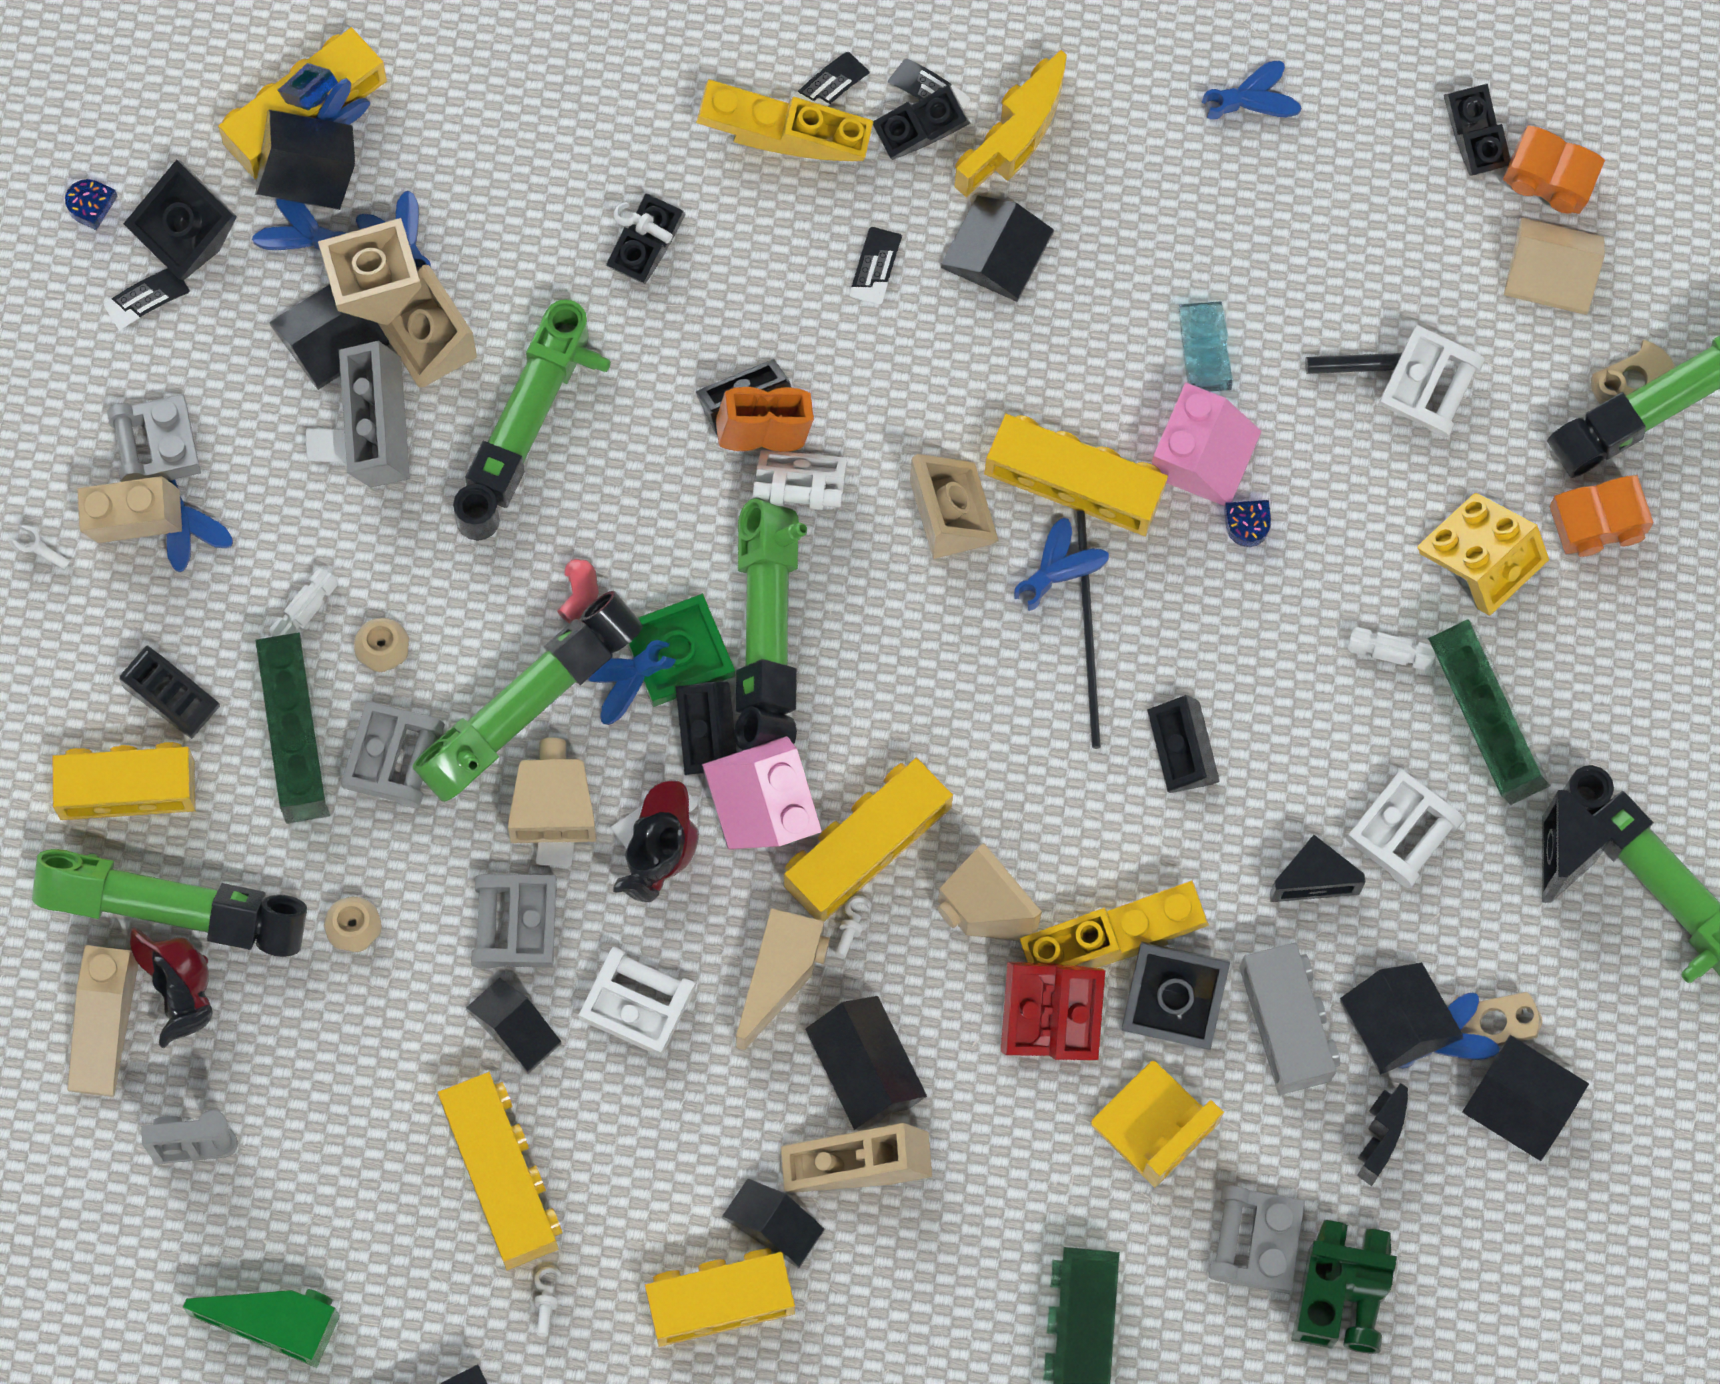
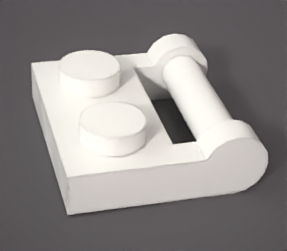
(1418, 375)
(1394, 817)
(633, 1014)

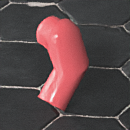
(584, 589)

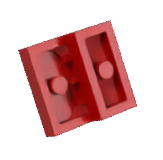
(1052, 1011)

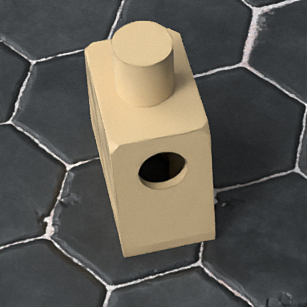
(551, 798)

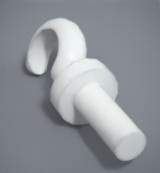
(643, 223)
(851, 926)
(545, 1301)

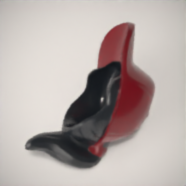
(660, 843)
(180, 977)

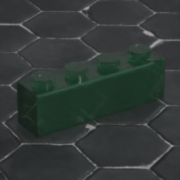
(1489, 712)
(292, 728)
(1083, 1317)

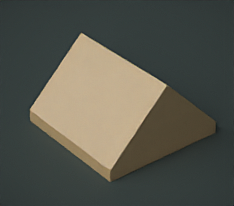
(1555, 266)
(371, 271)
(430, 333)
(951, 505)

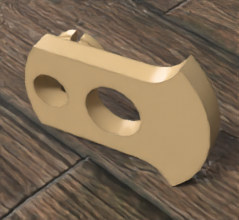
(1649, 361)
(1512, 1008)

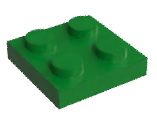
(693, 643)

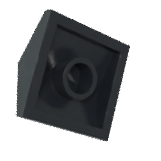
(181, 221)
(998, 246)
(317, 332)
(1175, 995)
(1400, 1016)
(1525, 1098)

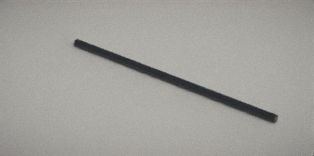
(1089, 641)

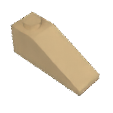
(783, 966)
(101, 1019)
(858, 1159)

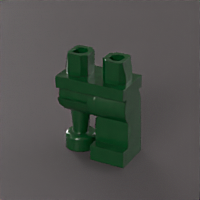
(1341, 1275)

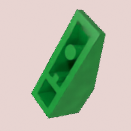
(277, 1320)

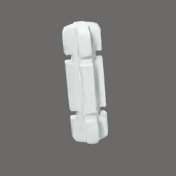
(305, 603)
(1391, 648)

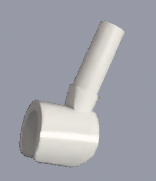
(39, 548)

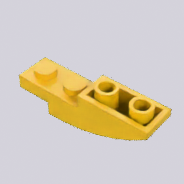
(1024, 122)
(784, 127)
(1117, 933)

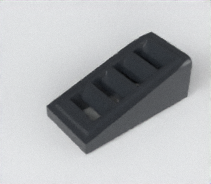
(140, 668)

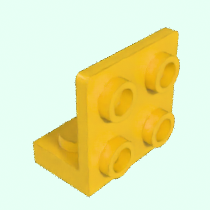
(1488, 549)
(1155, 1123)

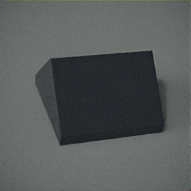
(305, 160)
(1569, 844)

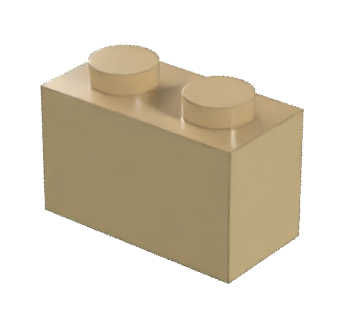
(129, 509)

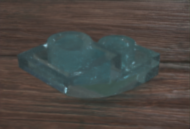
(1205, 346)

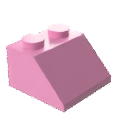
(1206, 445)
(762, 796)

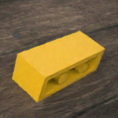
(123, 782)
(719, 1297)

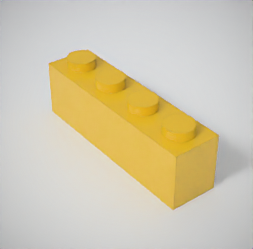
(342, 53)
(1076, 473)
(867, 840)
(498, 1170)

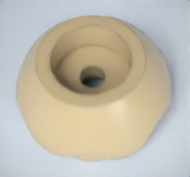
(381, 657)
(356, 937)

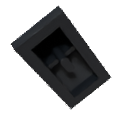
(1317, 874)
(514, 1024)
(774, 1221)

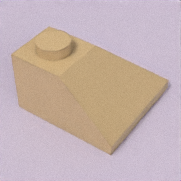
(987, 900)

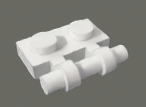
(800, 479)

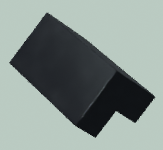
(865, 1061)

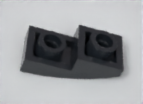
(921, 123)
(1476, 129)
(640, 254)
(1387, 1124)

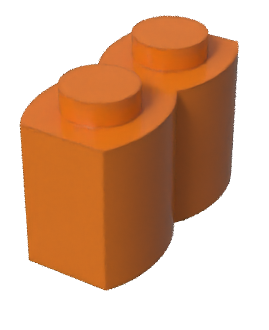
(1553, 170)
(765, 419)
(1601, 516)

